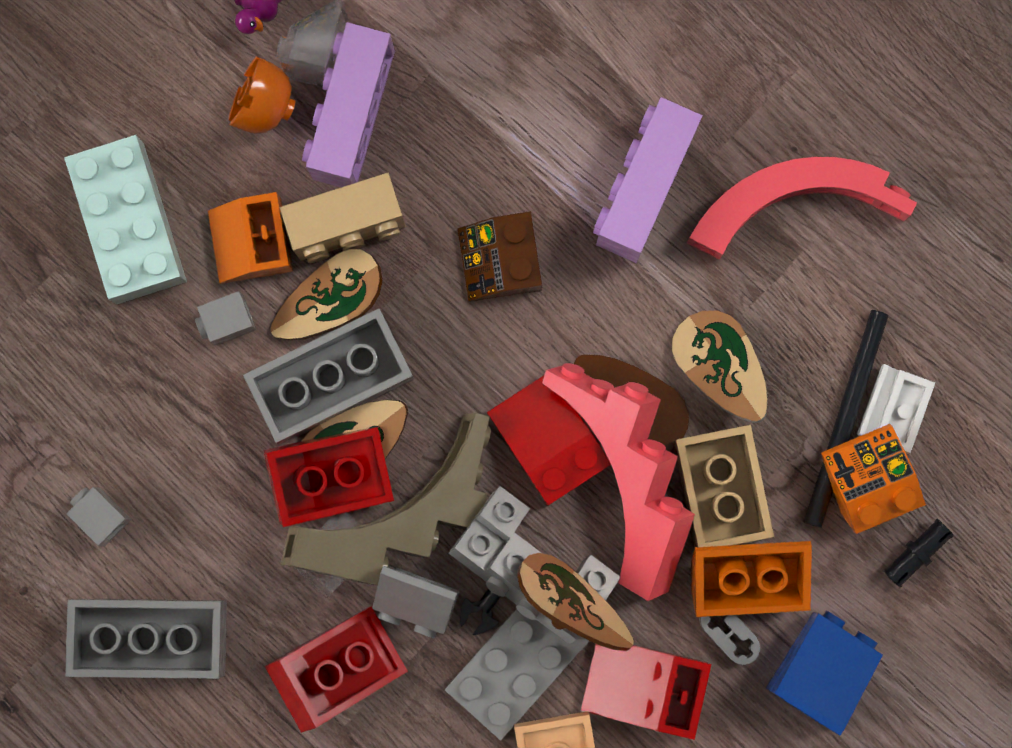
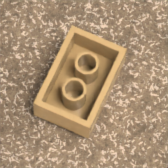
(343, 218)
(723, 487)

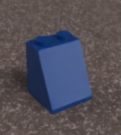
(826, 671)

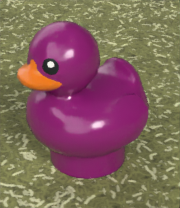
(254, 12)

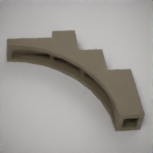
(411, 530)

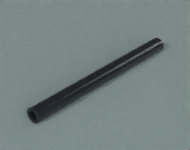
(848, 411)

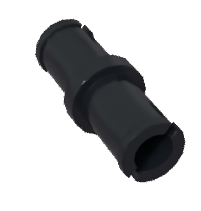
(918, 553)

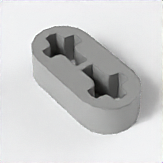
(725, 644)

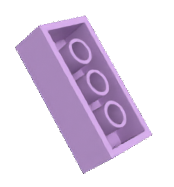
(349, 105)
(651, 171)

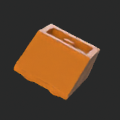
(250, 238)

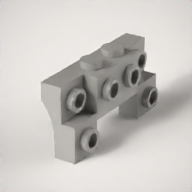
(496, 551)

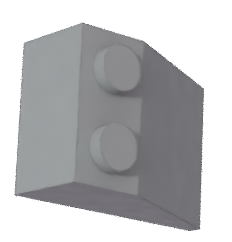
(414, 600)

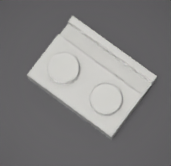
(898, 401)

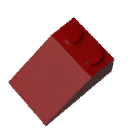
(548, 440)
(328, 476)
(336, 669)

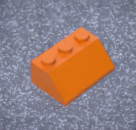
(751, 578)

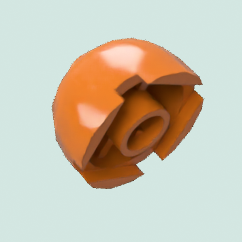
(262, 98)

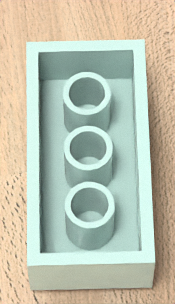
(125, 219)

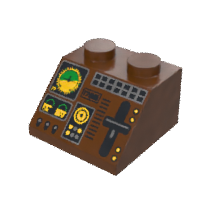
(500, 257)

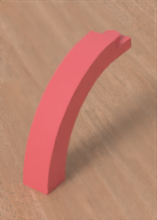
(793, 179)

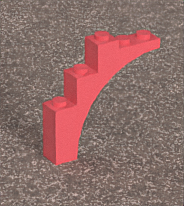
(643, 468)

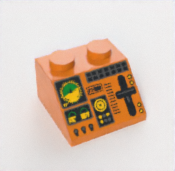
(872, 479)

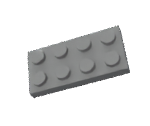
(512, 672)

